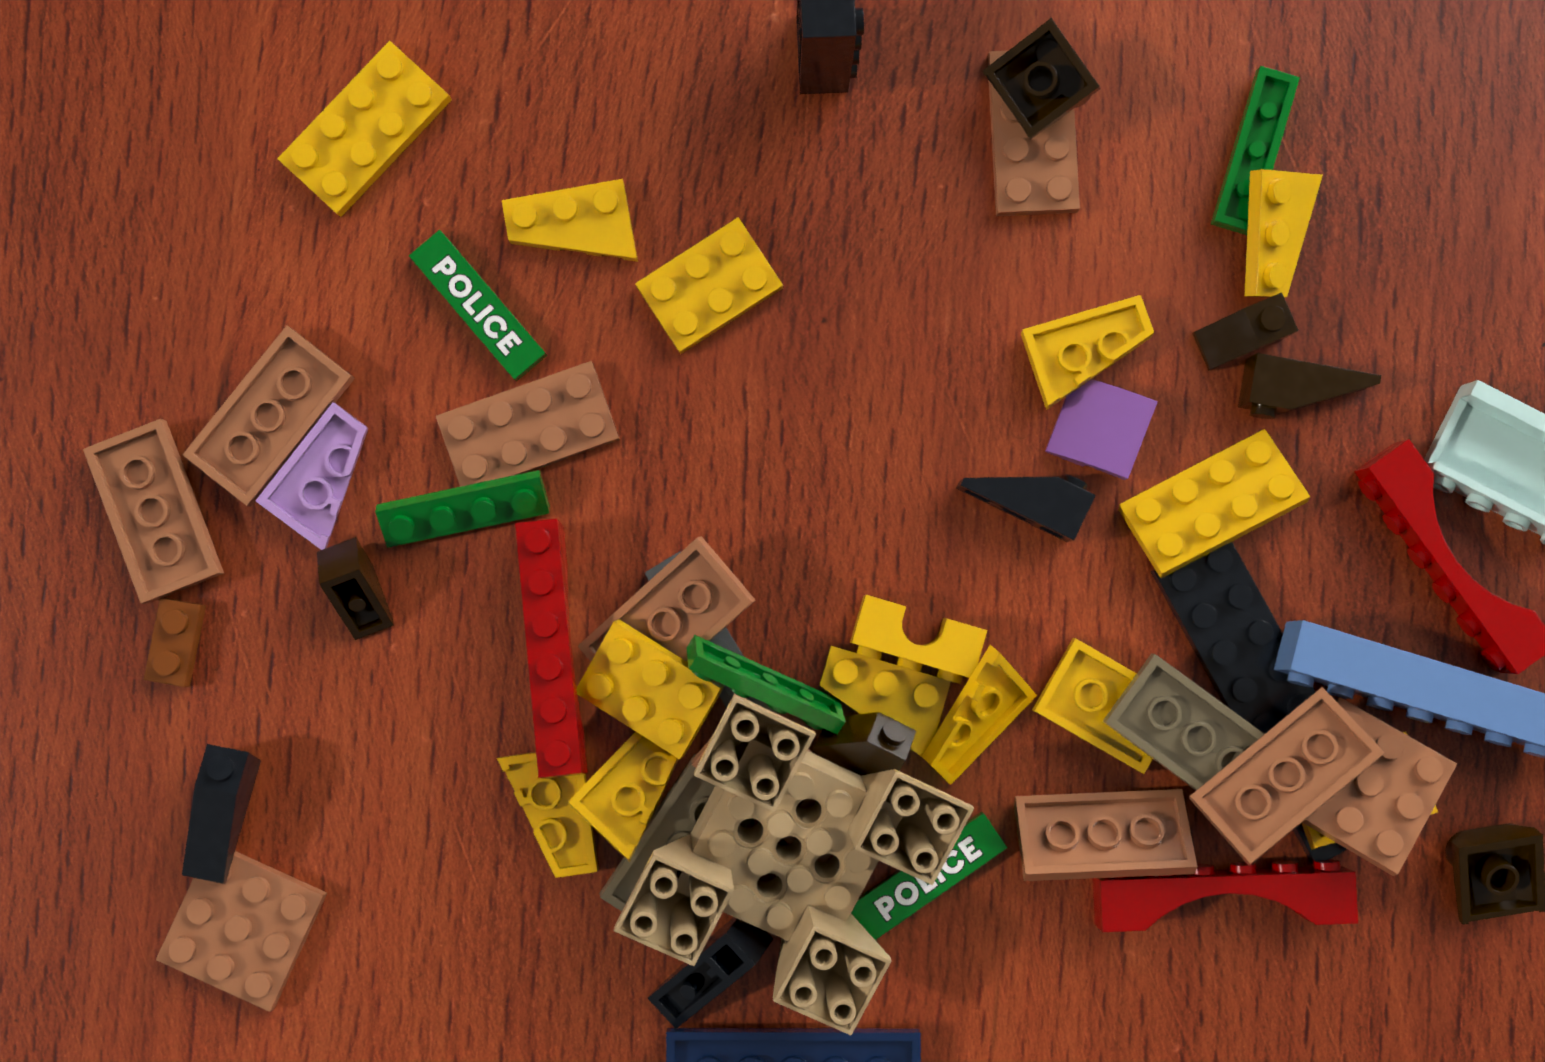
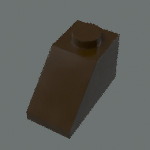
(1245, 331)
(353, 588)
(867, 744)

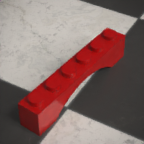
(1404, 491)
(549, 649)
(1316, 893)

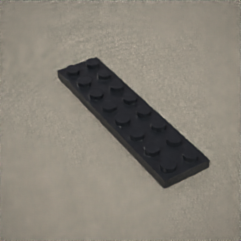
(1237, 645)

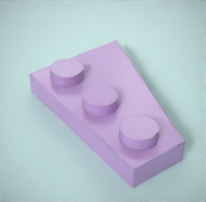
(316, 476)

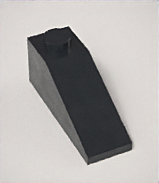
(1044, 502)
(218, 812)
(722, 962)

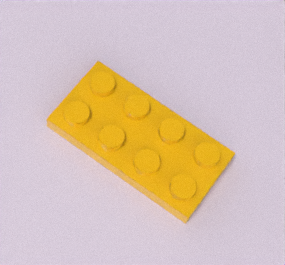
(365, 128)
(1213, 503)

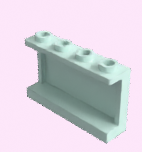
(1493, 455)

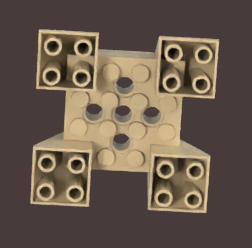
(762, 773)

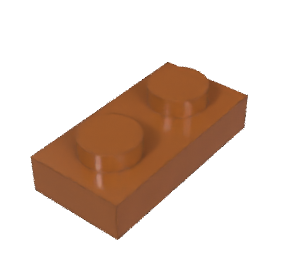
(174, 642)

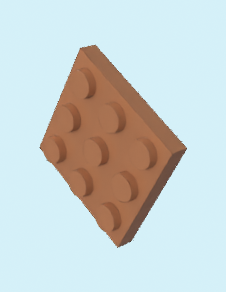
(1388, 802)
(243, 931)

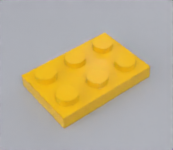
(709, 285)
(648, 689)
(1083, 694)

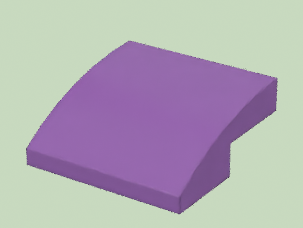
(1101, 428)

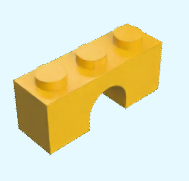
(953, 650)

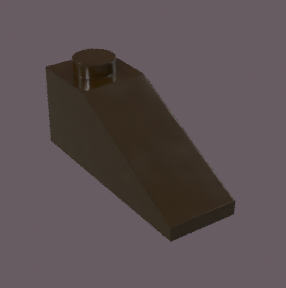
(1284, 384)

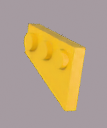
(574, 219)
(1276, 228)
(1083, 345)
(887, 688)
(978, 716)
(625, 792)
(560, 830)

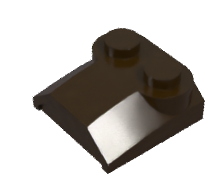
(1041, 79)
(1497, 871)

